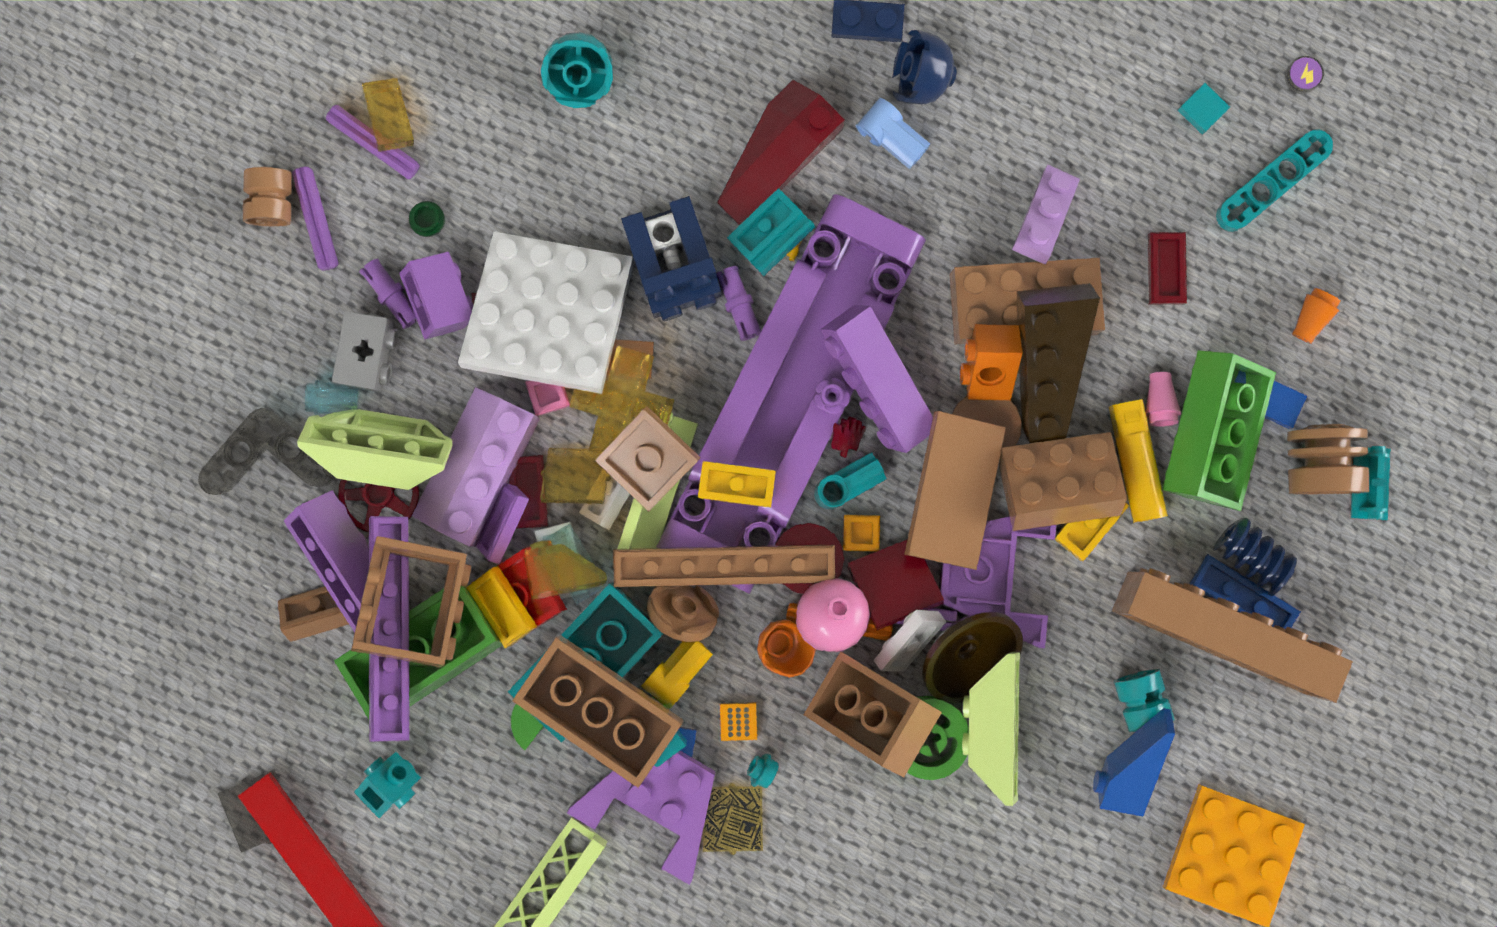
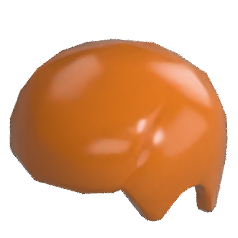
(784, 649)

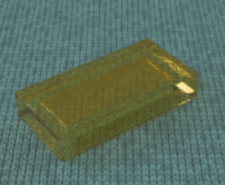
(387, 114)

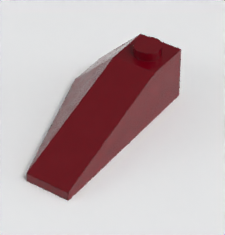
(785, 140)

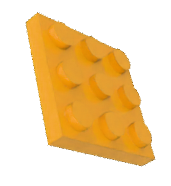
(1233, 856)

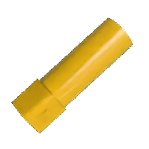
(1138, 460)

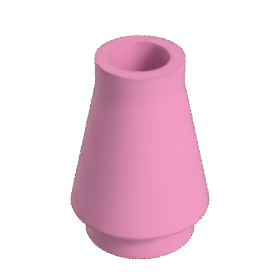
(1162, 403)

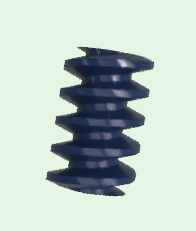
(1258, 554)

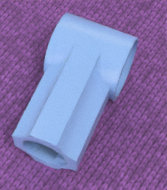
(887, 129)

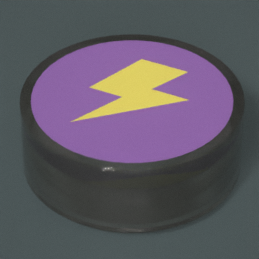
(1304, 74)

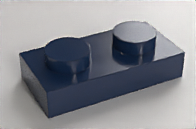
(867, 20)

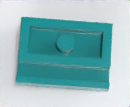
(771, 232)

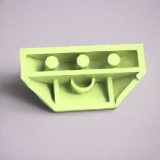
(376, 447)
(995, 728)

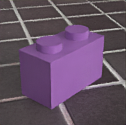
(437, 295)

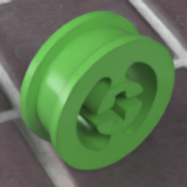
(951, 728)

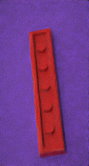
(306, 855)

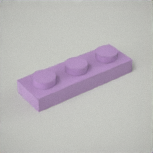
(1046, 214)

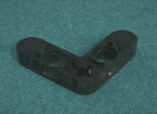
(258, 444)

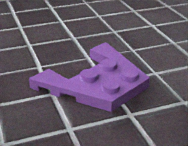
(991, 584)
(670, 795)

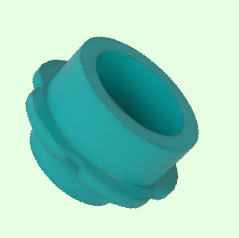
(762, 770)

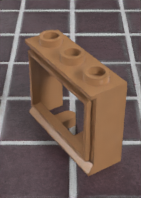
(450, 608)

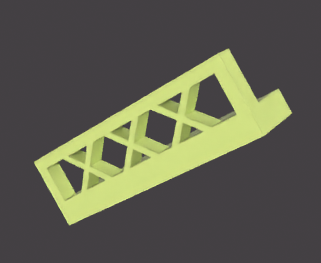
(645, 528)
(564, 888)

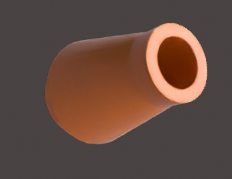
(1315, 314)

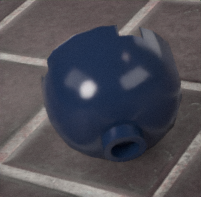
(927, 64)

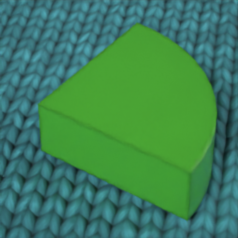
(524, 726)

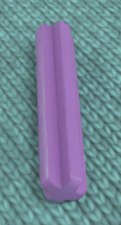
(365, 137)
(315, 218)

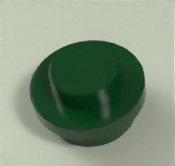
(426, 219)

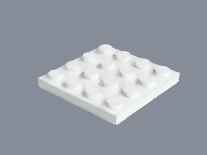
(546, 312)

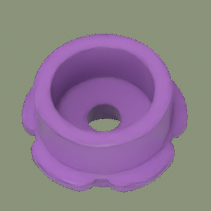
(835, 405)

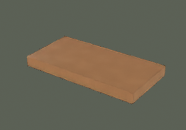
(955, 490)

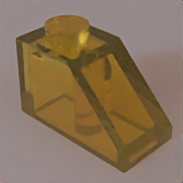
(559, 570)

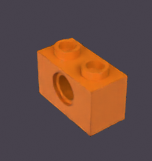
(992, 362)

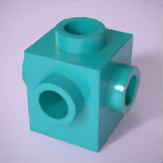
(387, 784)

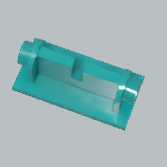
(1375, 502)

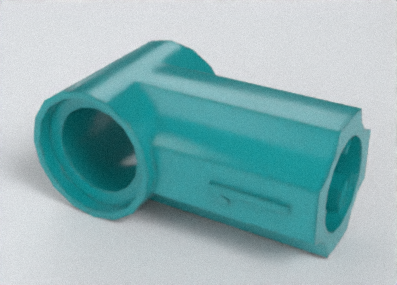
(852, 481)

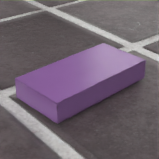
(502, 523)

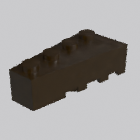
(1054, 342)

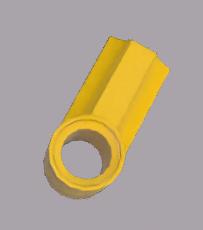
(671, 678)

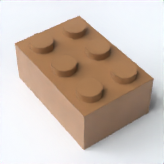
(1062, 481)
(872, 714)

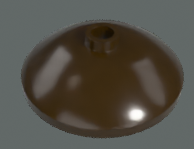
(968, 653)

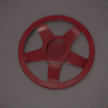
(377, 498)

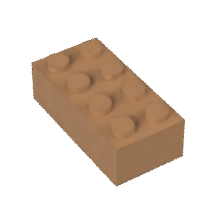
(990, 297)
(598, 710)

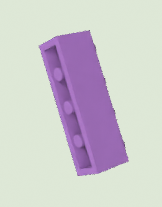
(878, 377)
(333, 549)

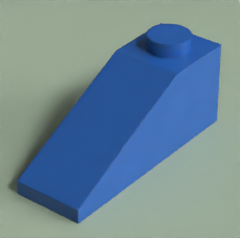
(1135, 766)

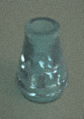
(330, 398)

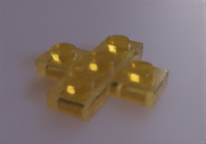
(621, 398)

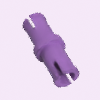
(389, 292)
(739, 303)

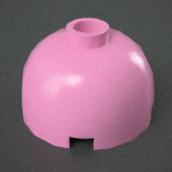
(832, 615)

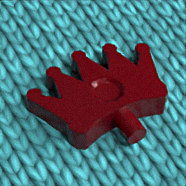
(847, 435)

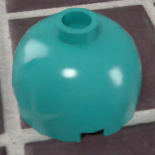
(577, 70)

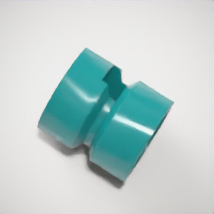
(1142, 697)

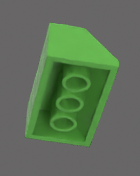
(1219, 430)
(473, 642)

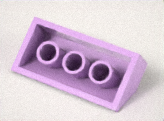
(482, 458)

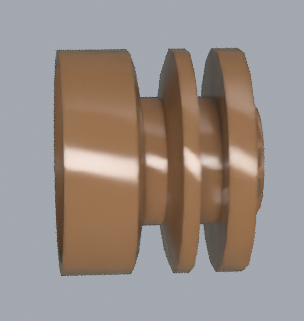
(1328, 460)

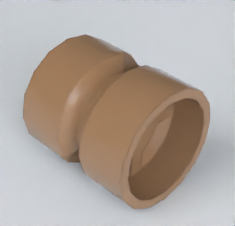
(267, 196)

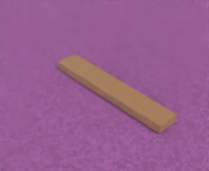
(723, 565)

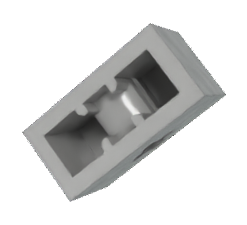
(359, 334)

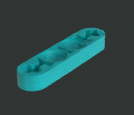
(1274, 181)

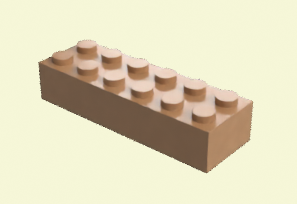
(1233, 636)

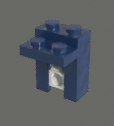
(681, 286)

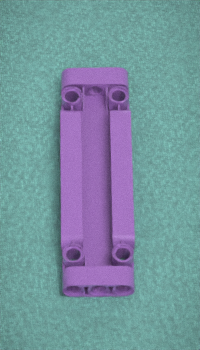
(772, 407)

